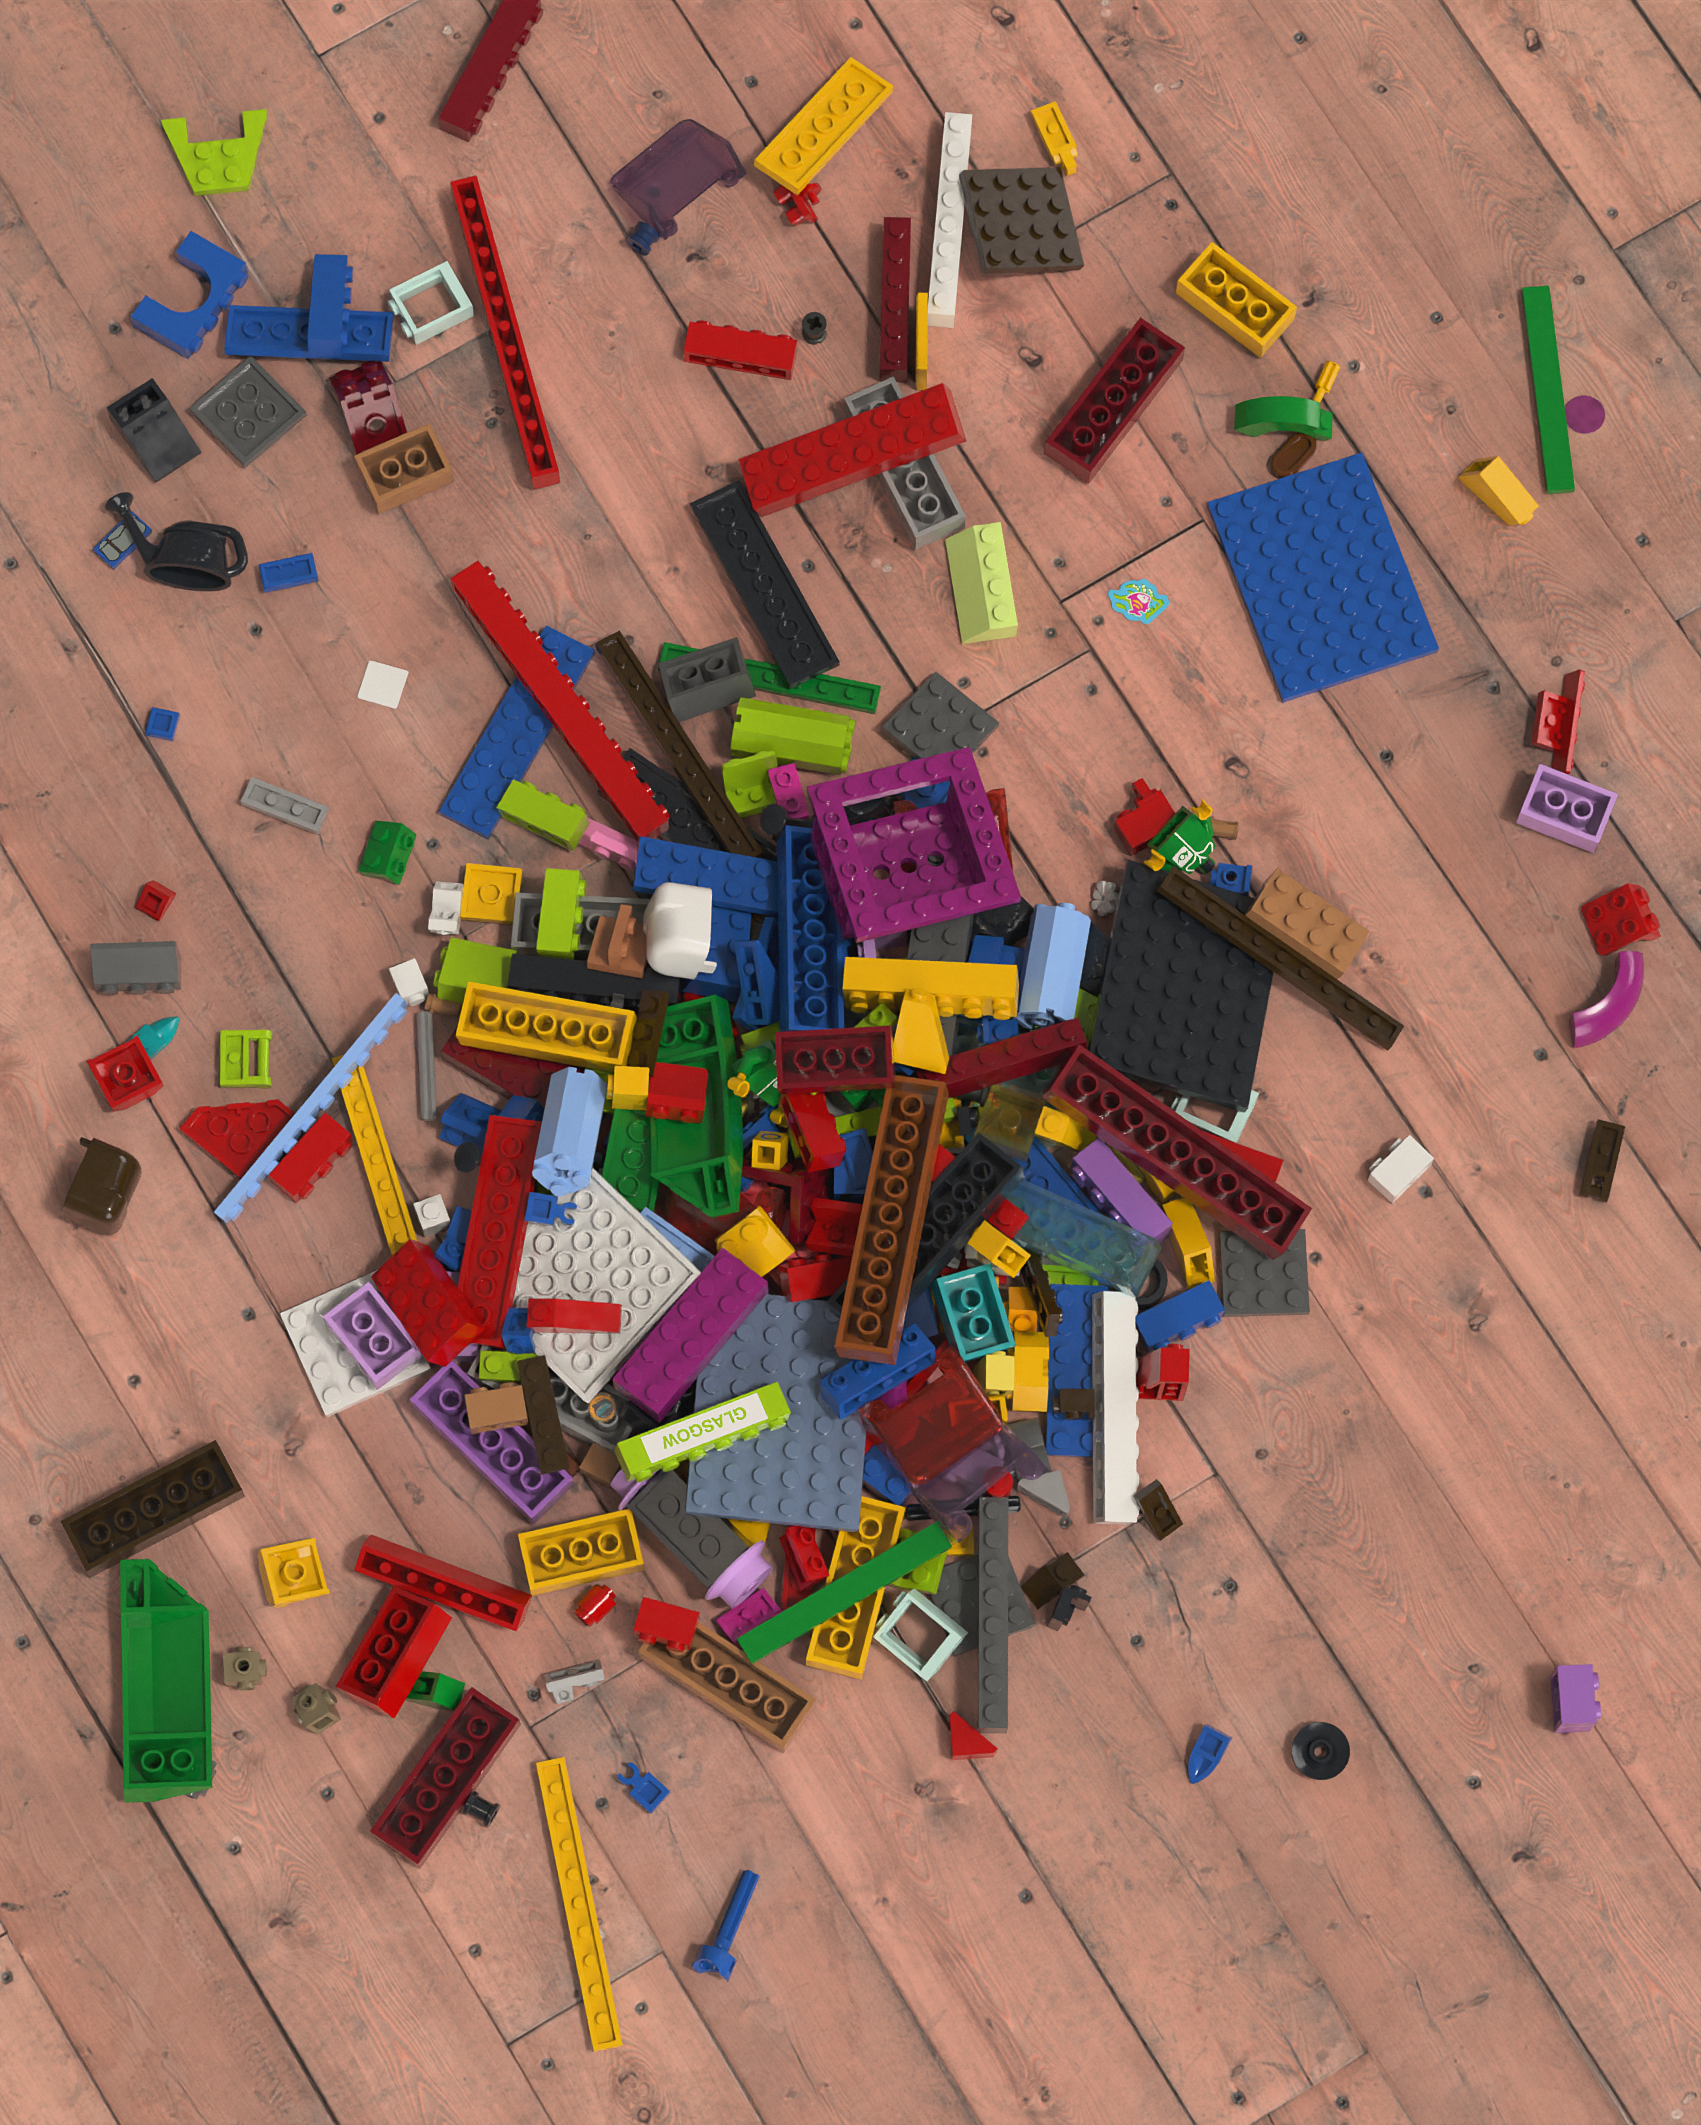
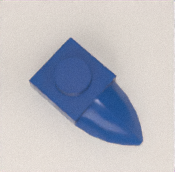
(1207, 1753)

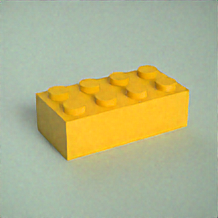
(1236, 299)
(581, 1552)

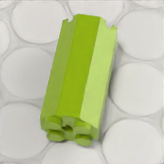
(795, 734)

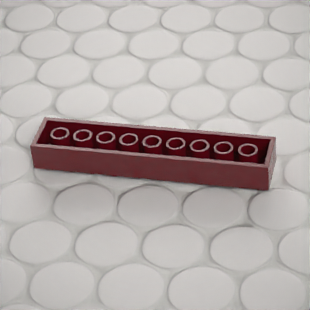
(1176, 1152)

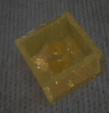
(1010, 1121)

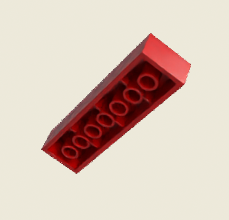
(852, 450)

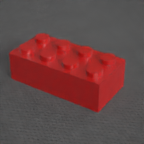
(427, 1303)
(393, 1652)

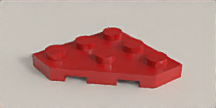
(237, 1132)

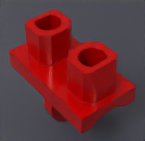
(802, 210)

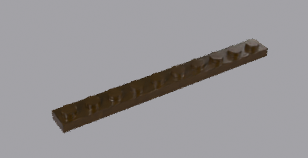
(677, 746)
(1280, 958)

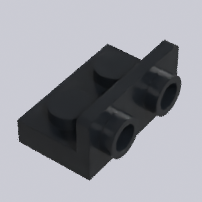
(1068, 1600)

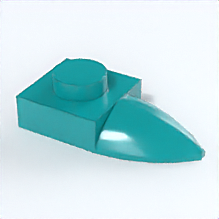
(157, 1035)

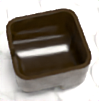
(102, 1187)

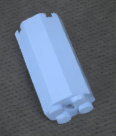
(1052, 965)
(569, 1131)

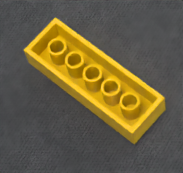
(957, 986)
(545, 1027)
(846, 1639)

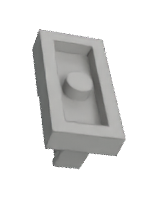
(563, 1680)

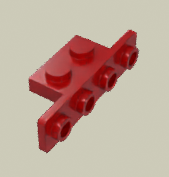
(1558, 719)

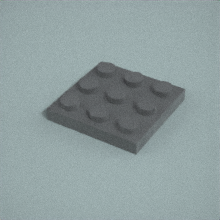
(248, 411)
(939, 721)
(1261, 1285)
(959, 1600)

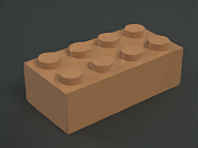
(1307, 923)

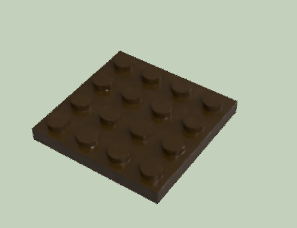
(1021, 220)

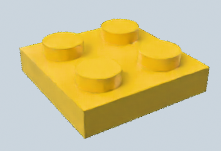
(490, 893)

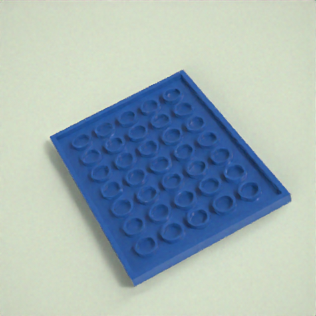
(1322, 577)

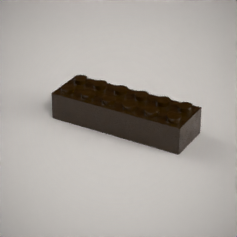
(152, 1508)

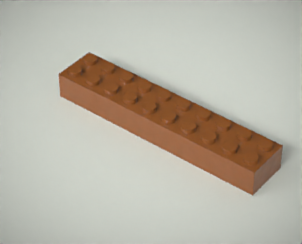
(891, 1220)

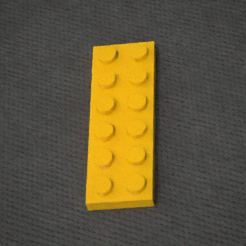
(823, 126)

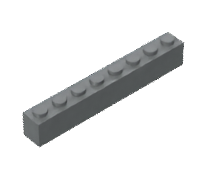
(992, 1615)

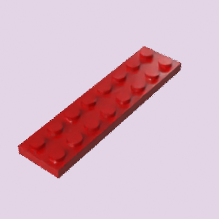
(498, 1223)

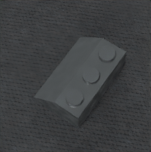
(706, 679)
(136, 967)

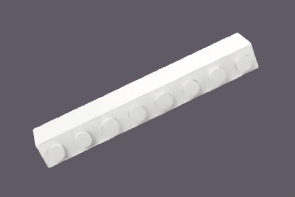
(949, 220)
(1115, 1408)

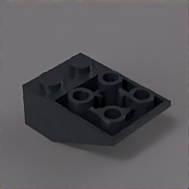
(153, 430)

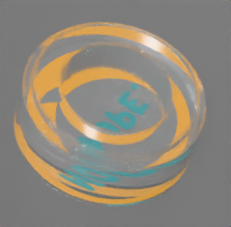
(602, 1407)

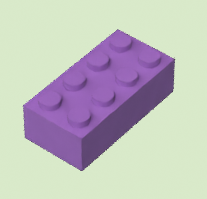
(1117, 1191)

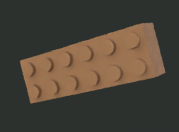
(732, 1685)

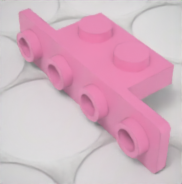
(610, 844)

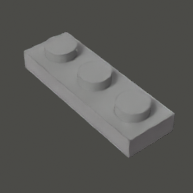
(284, 805)

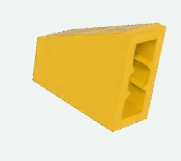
(1499, 490)
(919, 1033)
(1063, 1130)
(1189, 1243)

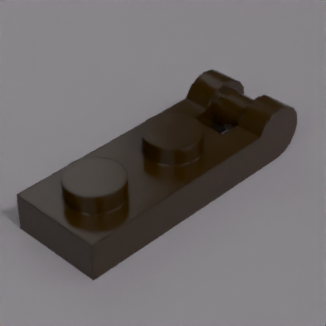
(1602, 1159)

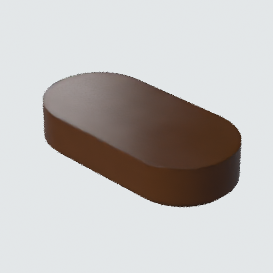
(1293, 455)

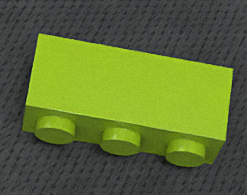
(543, 814)
(561, 913)

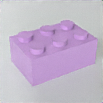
(1567, 808)
(372, 1335)

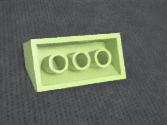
(981, 584)

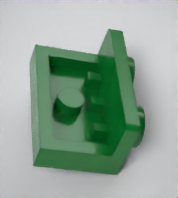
(387, 851)

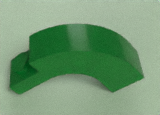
(1283, 414)

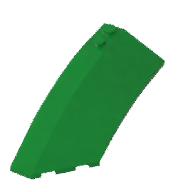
(705, 1158)
(163, 1686)

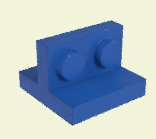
(467, 1121)

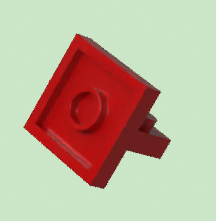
(834, 1226)

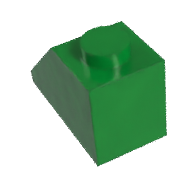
(436, 1691)

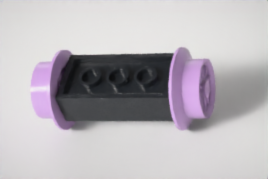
(704, 1544)

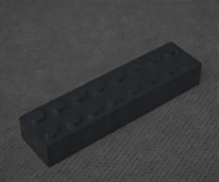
(956, 1206)

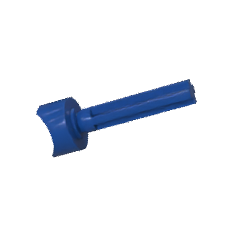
(716, 1957)

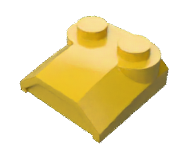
(756, 1242)
(292, 1573)

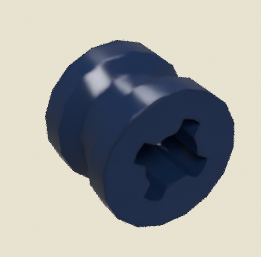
(642, 238)

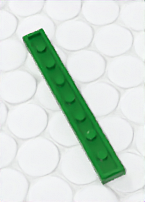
(1548, 390)
(820, 689)
(844, 1593)

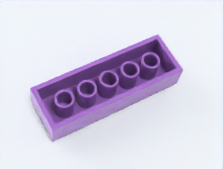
(501, 1456)

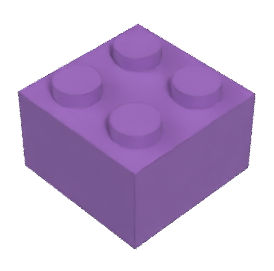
(1574, 1698)

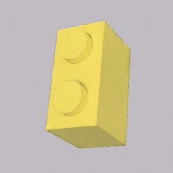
(996, 1373)

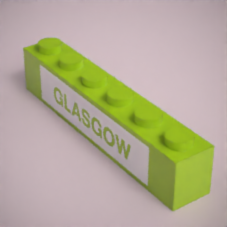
(702, 1432)

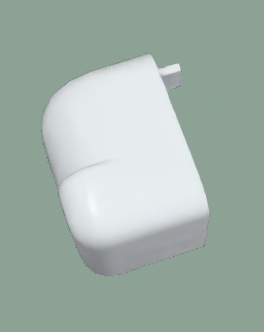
(679, 930)

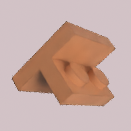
(619, 945)

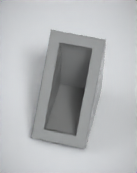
(1047, 1491)

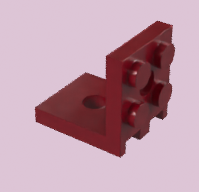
(368, 396)
(804, 1189)

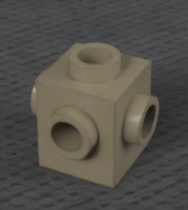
(237, 1661)
(316, 1708)

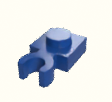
(544, 1208)
(646, 1790)

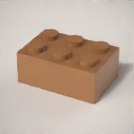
(404, 468)

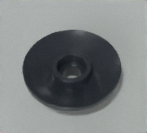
(1322, 1736)

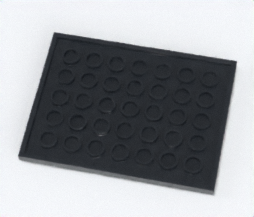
(1179, 997)

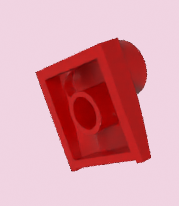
(126, 1075)

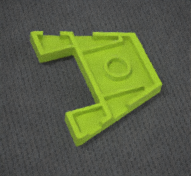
(218, 164)

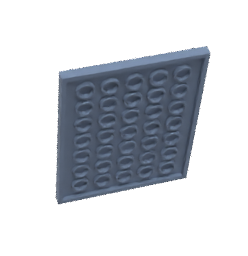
(811, 1465)

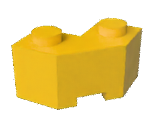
(1030, 1371)

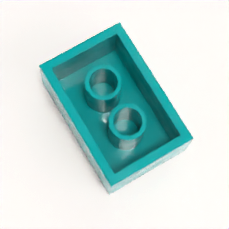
(973, 1312)

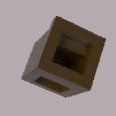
(1075, 1403)

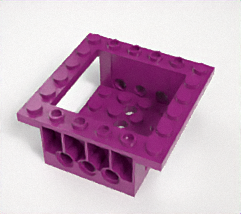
(960, 832)

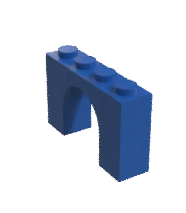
(185, 330)

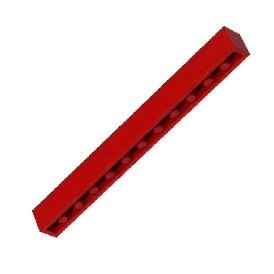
(505, 332)
(559, 702)

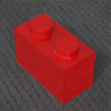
(666, 1624)

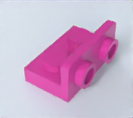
(788, 791)
(748, 1615)

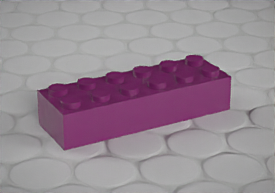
(690, 1335)

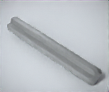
(426, 1066)

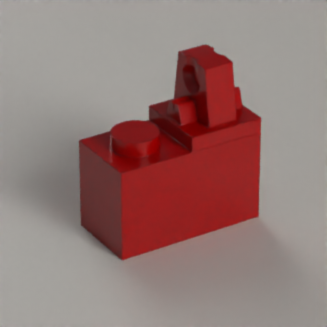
(1142, 824)

